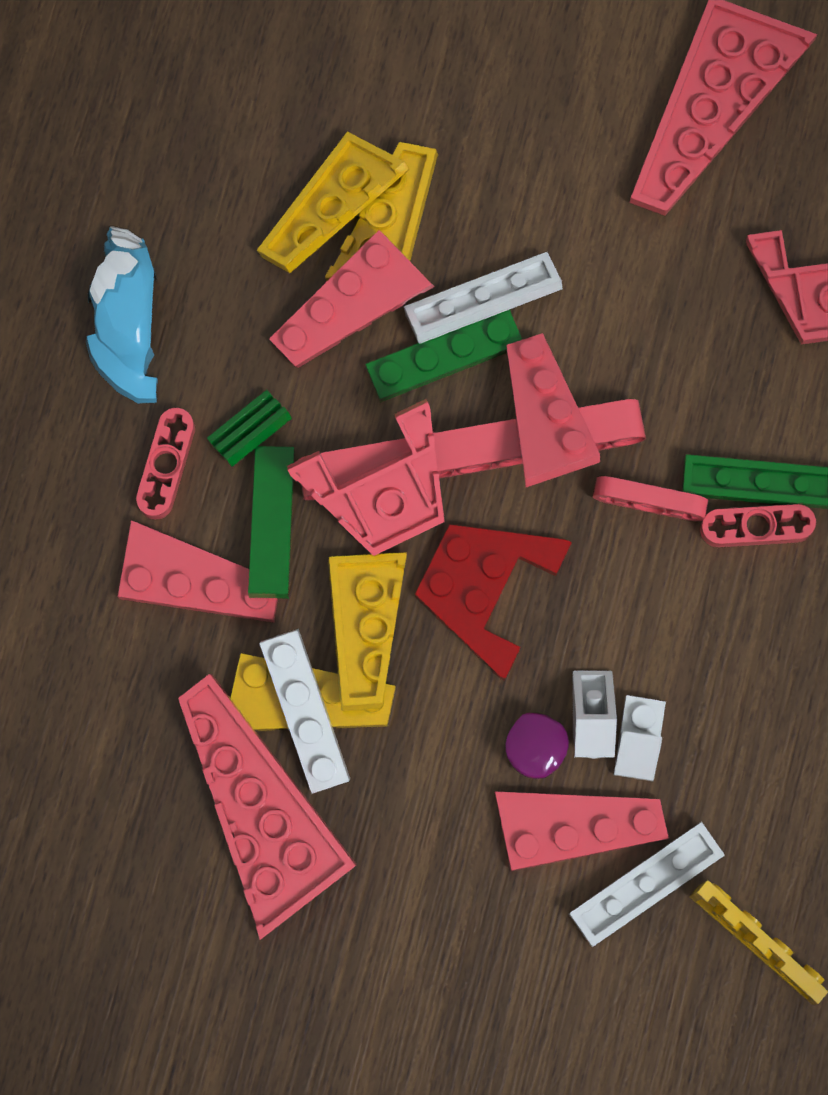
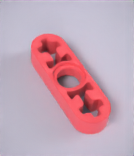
(183, 439)
(650, 498)
(787, 532)

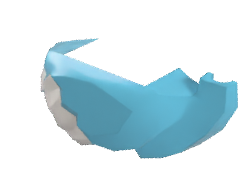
(123, 316)

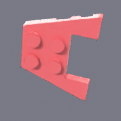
(799, 290)
(390, 499)

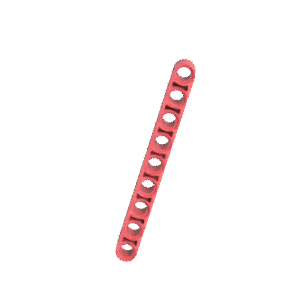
(486, 445)

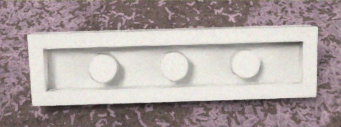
(483, 297)
(305, 711)
(646, 884)

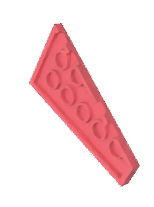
(723, 80)
(269, 825)

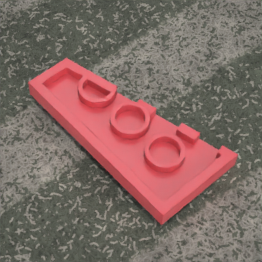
(360, 292)
(547, 417)
(186, 577)
(566, 827)

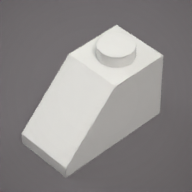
(594, 714)

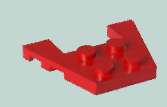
(470, 577)

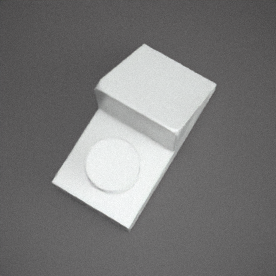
(639, 738)

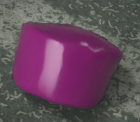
(536, 745)

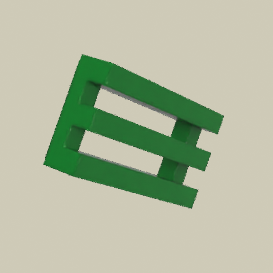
(246, 424)

